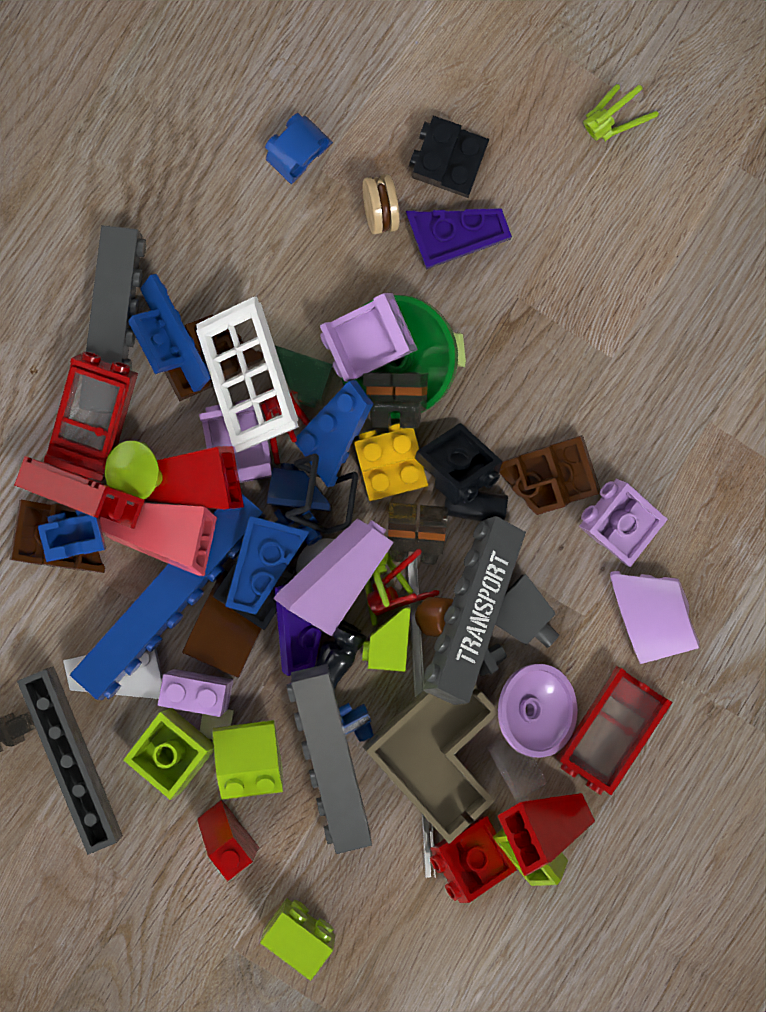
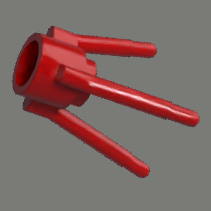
(272, 406)
(375, 601)

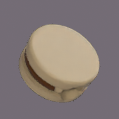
(381, 204)

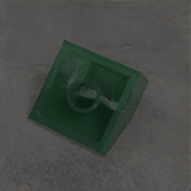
(306, 376)

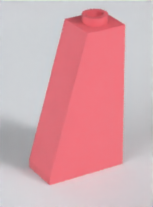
(169, 533)

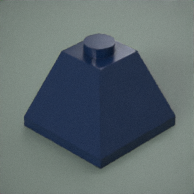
(290, 488)

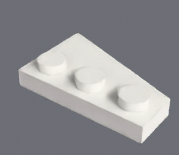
(142, 683)

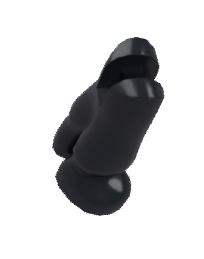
(342, 651)

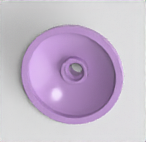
(549, 714)

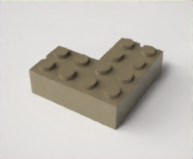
(419, 758)

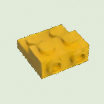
(390, 462)

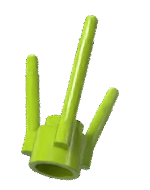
(599, 122)
(381, 569)

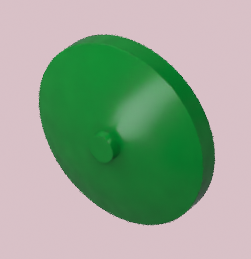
(436, 349)

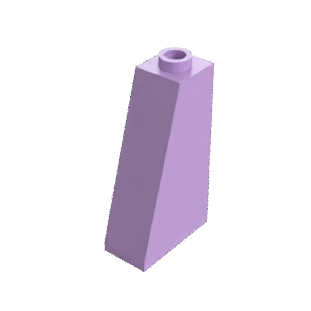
(336, 576)

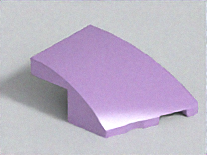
(654, 615)

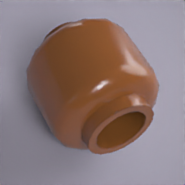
(431, 614)

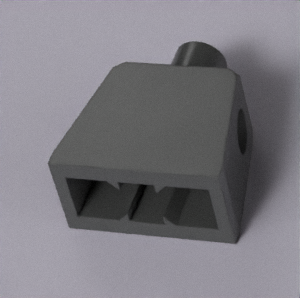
(526, 613)

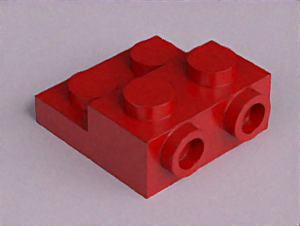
(471, 861)

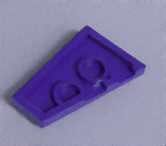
(454, 234)
(297, 640)

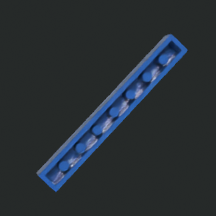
(159, 608)

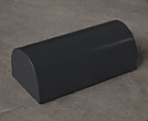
(482, 507)

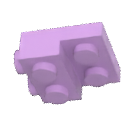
(622, 521)

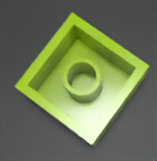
(170, 753)
(299, 938)

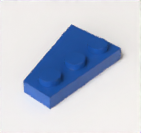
(334, 430)
(261, 561)

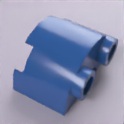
(296, 147)
(71, 536)

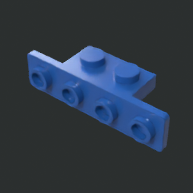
(165, 337)

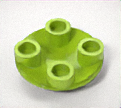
(133, 469)

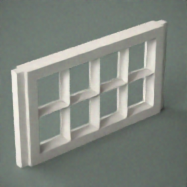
(265, 429)

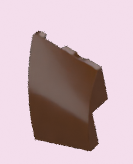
(230, 366)
(552, 475)
(27, 541)
(222, 636)

